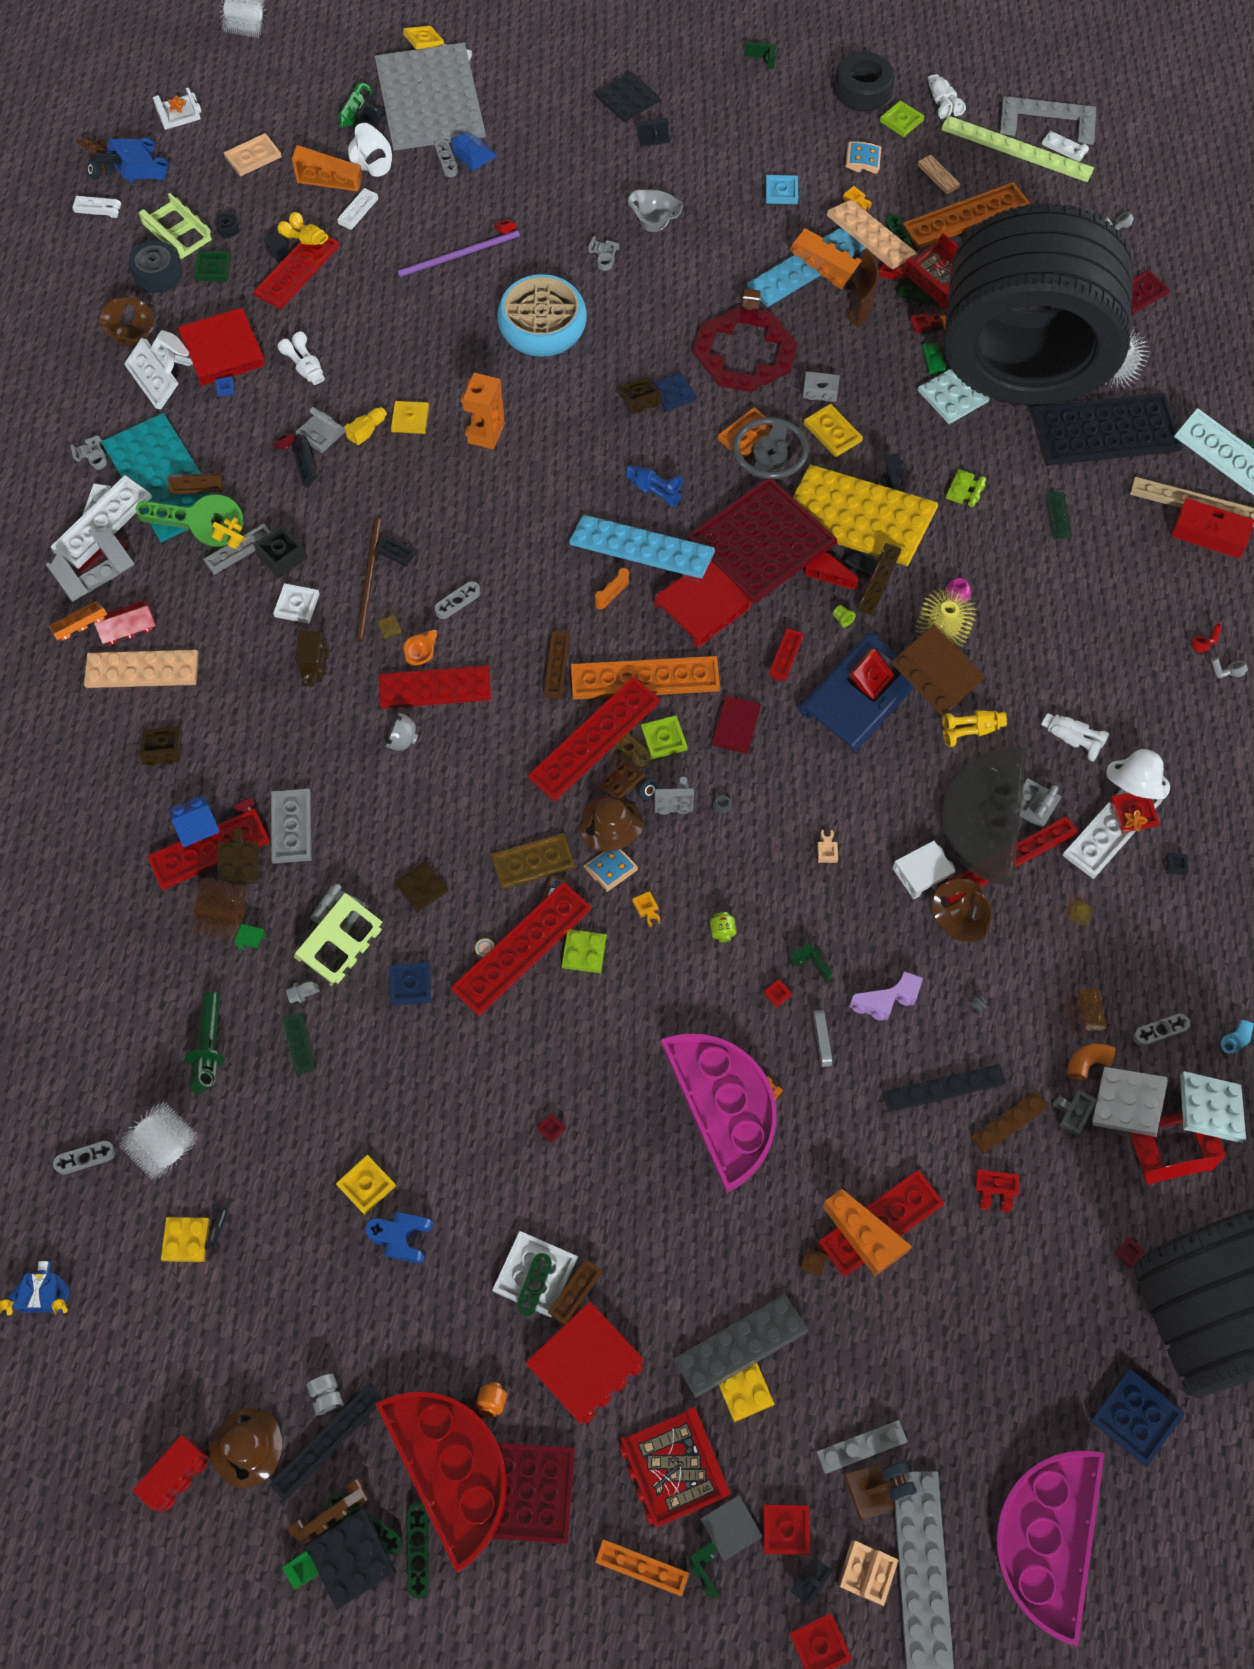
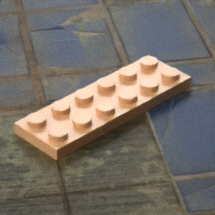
(871, 234)
(141, 668)

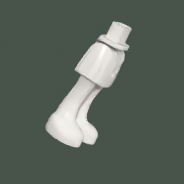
(308, 366)

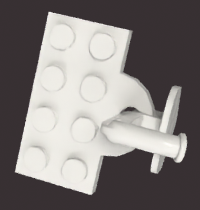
(153, 366)

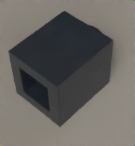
(276, 246)

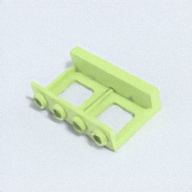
(170, 235)
(330, 931)

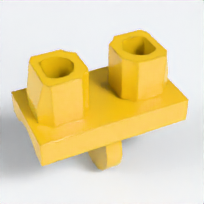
(220, 531)

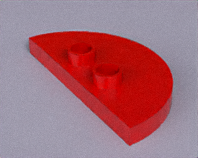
(452, 1468)

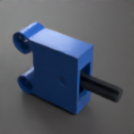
(133, 159)

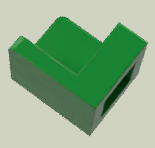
(249, 936)
(300, 1570)

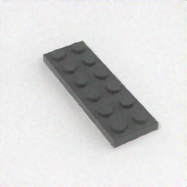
(740, 1345)

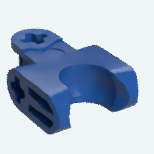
(395, 1235)

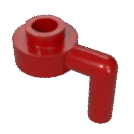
(1203, 644)

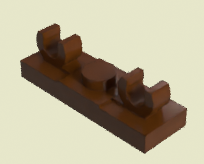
(195, 483)
(575, 1292)

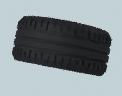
(865, 67)

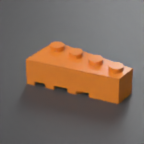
(324, 170)
(825, 258)
(865, 1232)

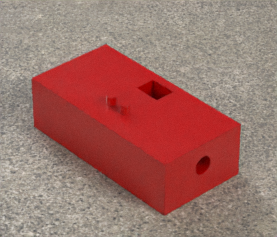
(1213, 528)

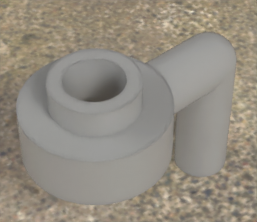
(1122, 221)
(1234, 669)

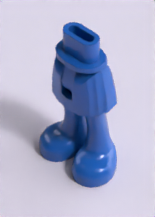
(647, 480)

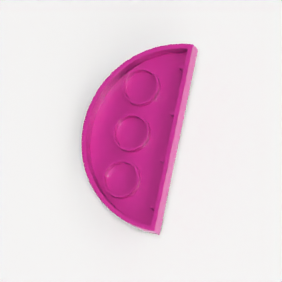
(727, 1101)
(1049, 1540)

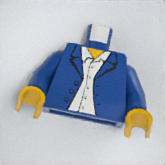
(38, 1292)

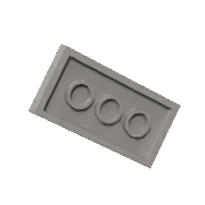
(291, 825)

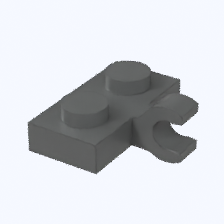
(1075, 1111)

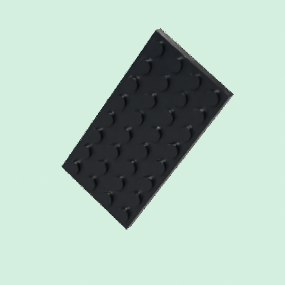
(1106, 429)

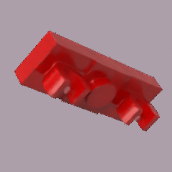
(786, 655)

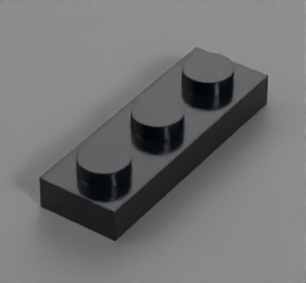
(304, 460)

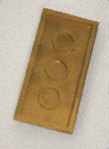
(533, 861)

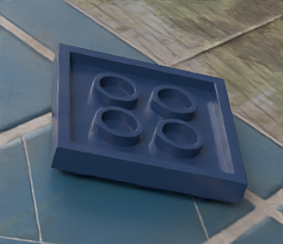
(1137, 1417)

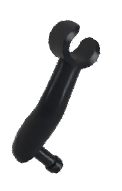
(217, 1228)

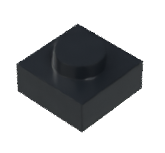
(1177, 863)

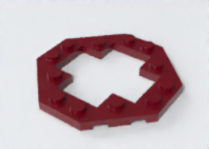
(764, 373)

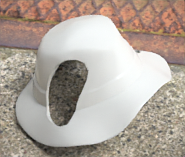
(364, 143)
(1140, 775)

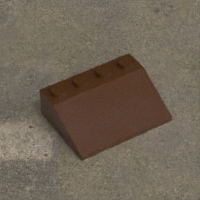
(938, 670)

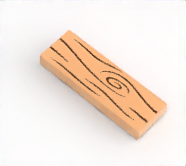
(938, 174)

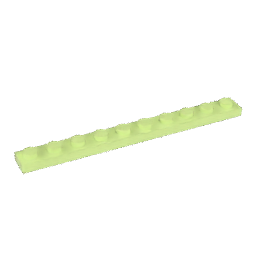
(1018, 148)

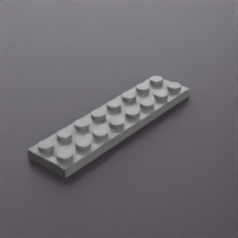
(923, 1575)

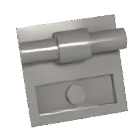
(320, 430)
(674, 800)
(1038, 802)
(328, 902)

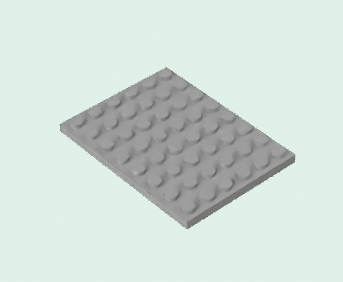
(429, 95)

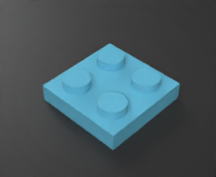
(781, 189)

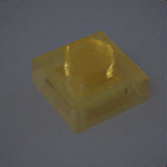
(389, 627)
(1081, 913)

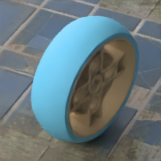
(547, 312)

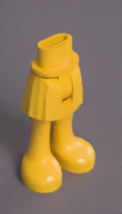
(296, 229)
(983, 723)

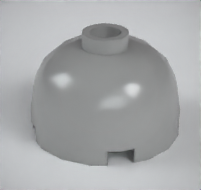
(402, 733)

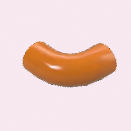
(1087, 1056)

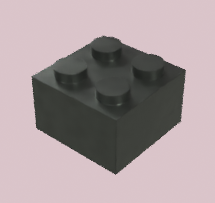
(280, 551)

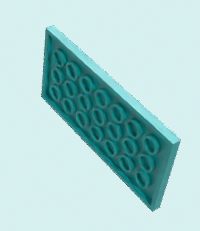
(147, 457)

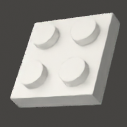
(296, 603)

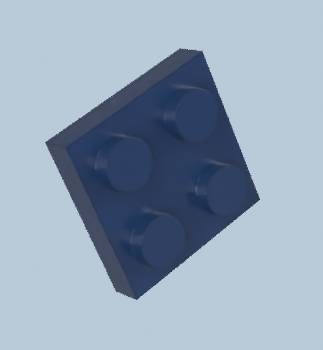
(675, 391)
(410, 984)

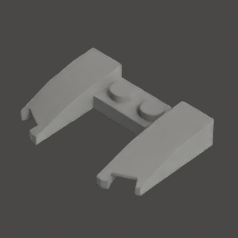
(78, 587)

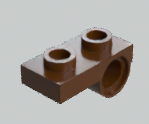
(750, 298)

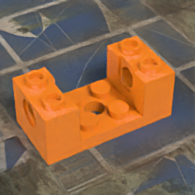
(486, 403)

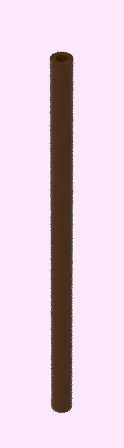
(368, 580)

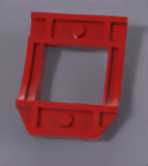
(1151, 1161)

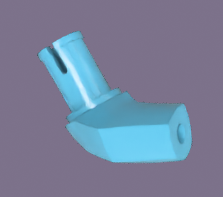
(1235, 1041)

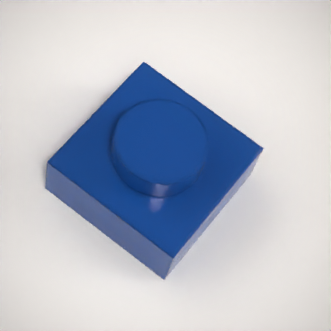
(225, 386)

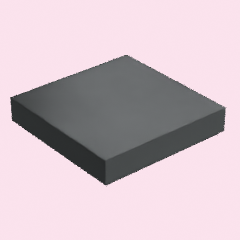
(731, 1528)

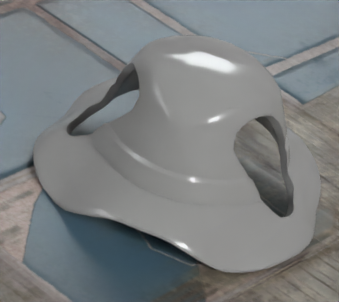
(654, 208)

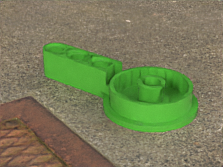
(197, 518)

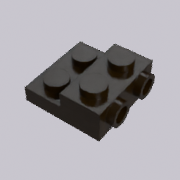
(640, 395)
(161, 746)

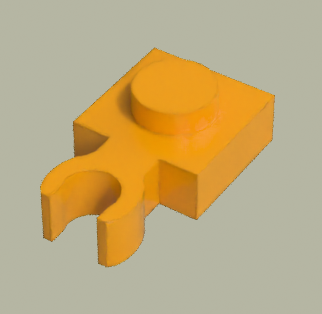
(858, 197)
(646, 907)

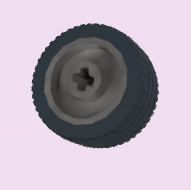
(155, 266)

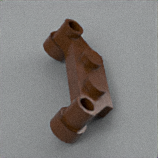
(302, 1531)

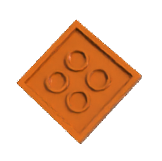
(77, 621)

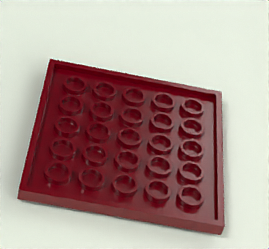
(763, 539)

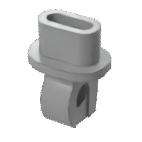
(299, 992)

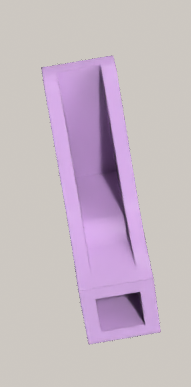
(881, 1002)

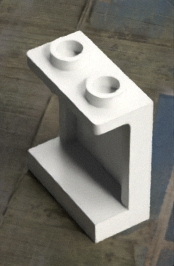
(189, 113)
(923, 869)

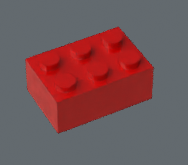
(171, 1474)

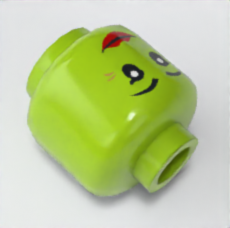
(723, 927)

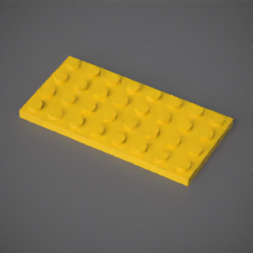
(865, 513)

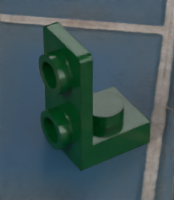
(762, 50)
(802, 957)
(705, 1554)

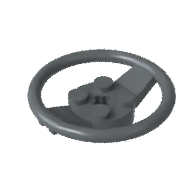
(771, 451)

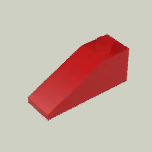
(832, 571)

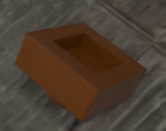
(814, 1262)

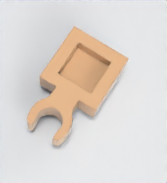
(827, 849)

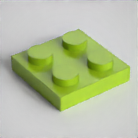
(902, 118)
(663, 737)
(584, 951)

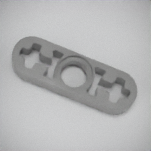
(446, 153)
(454, 607)
(1177, 1030)
(822, 1038)
(98, 1147)

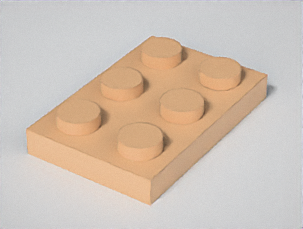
(252, 154)

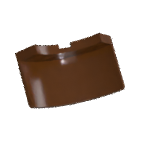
(865, 286)

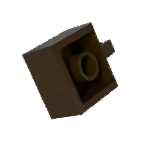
(311, 657)
(238, 860)

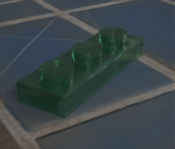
(1058, 515)
(299, 1044)

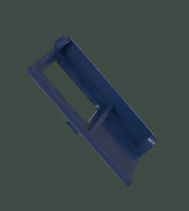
(845, 708)

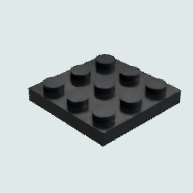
(627, 96)
(351, 1559)

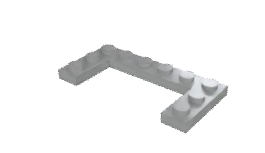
(1013, 106)

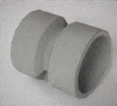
(324, 1393)

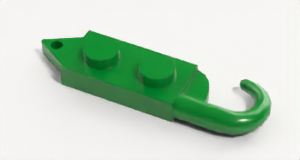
(352, 105)

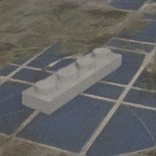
(227, 555)
(861, 1447)

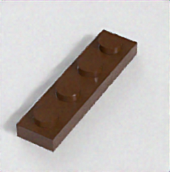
(557, 665)
(1009, 1122)

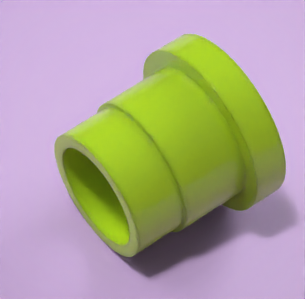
(844, 616)

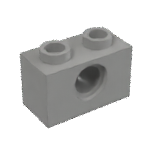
(821, 386)

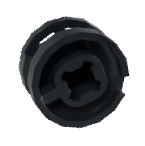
(226, 225)

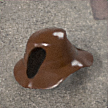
(131, 333)
(613, 824)
(967, 917)
(251, 1445)

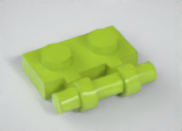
(961, 485)

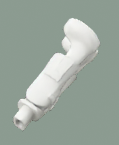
(945, 97)
(1074, 734)

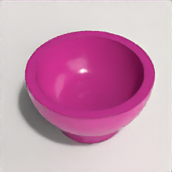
(959, 585)

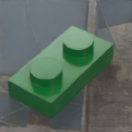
(933, 358)

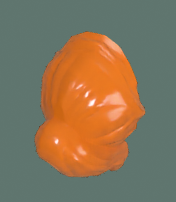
(419, 648)

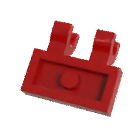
(998, 1184)

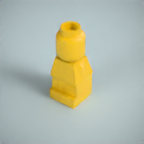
(364, 426)

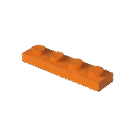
(642, 1568)

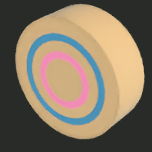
(483, 947)

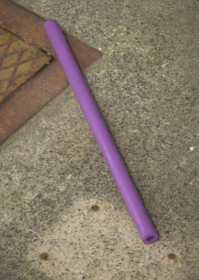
(458, 253)

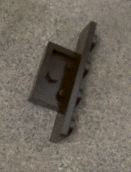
(879, 579)

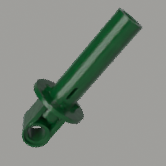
(204, 1058)

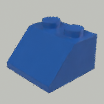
(471, 150)
(193, 821)

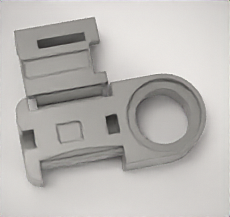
(605, 252)
(91, 451)

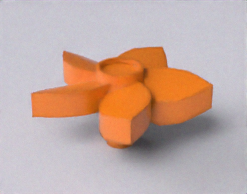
(176, 104)
(1135, 820)

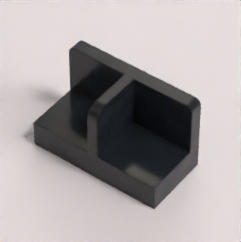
(370, 113)
(653, 132)

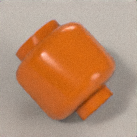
(491, 1400)

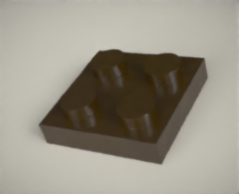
(421, 886)

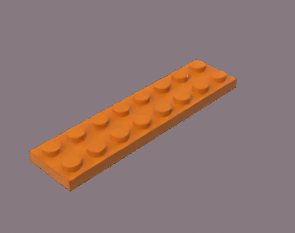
(962, 215)
(657, 675)

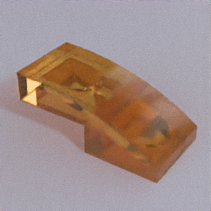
(1092, 1009)

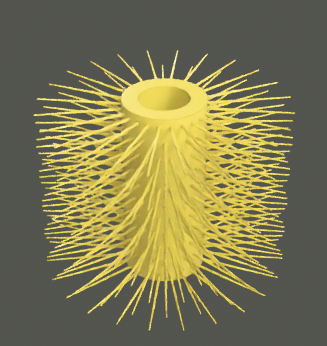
(947, 617)

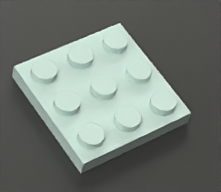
(951, 396)
(1212, 1107)

